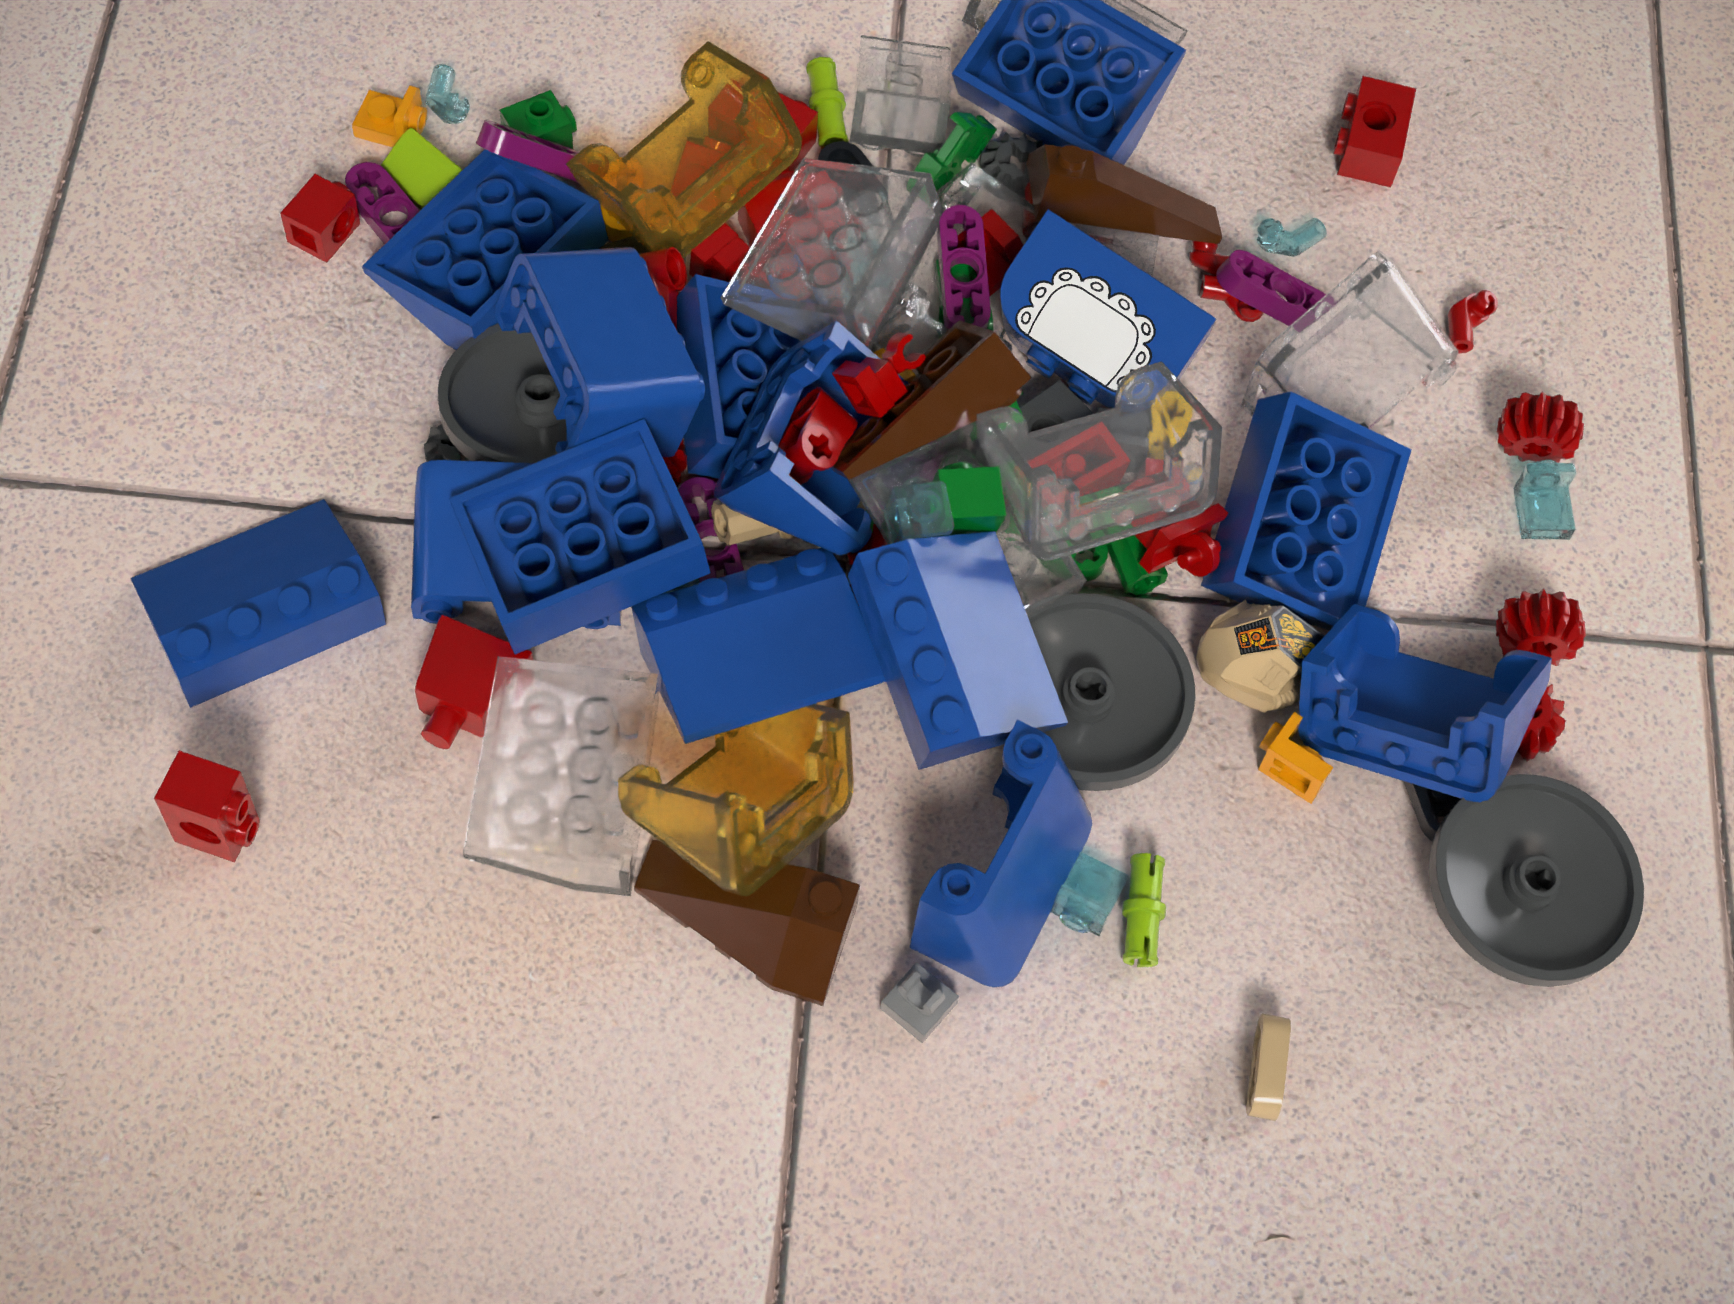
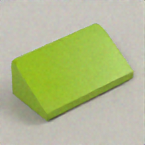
(419, 168)

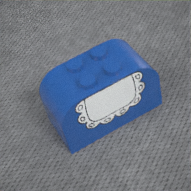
(1094, 313)

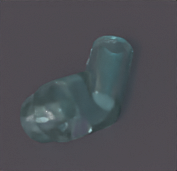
(441, 100)

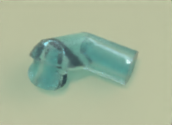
(1289, 243)

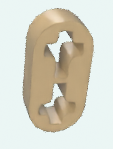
(1268, 1067)

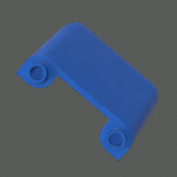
(758, 471)
(442, 561)
(1413, 714)
(993, 918)

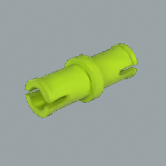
(826, 100)
(1144, 910)

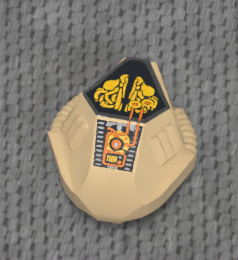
(1256, 655)

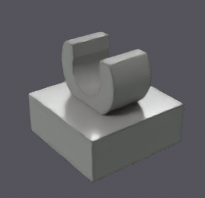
(919, 1002)

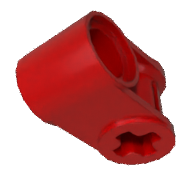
(816, 434)

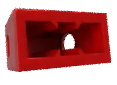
(459, 680)

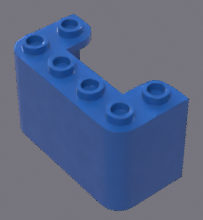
(604, 343)

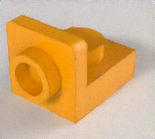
(387, 117)
(1293, 765)

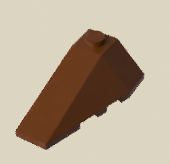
(1109, 195)
(960, 378)
(782, 932)

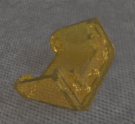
(700, 159)
(750, 797)

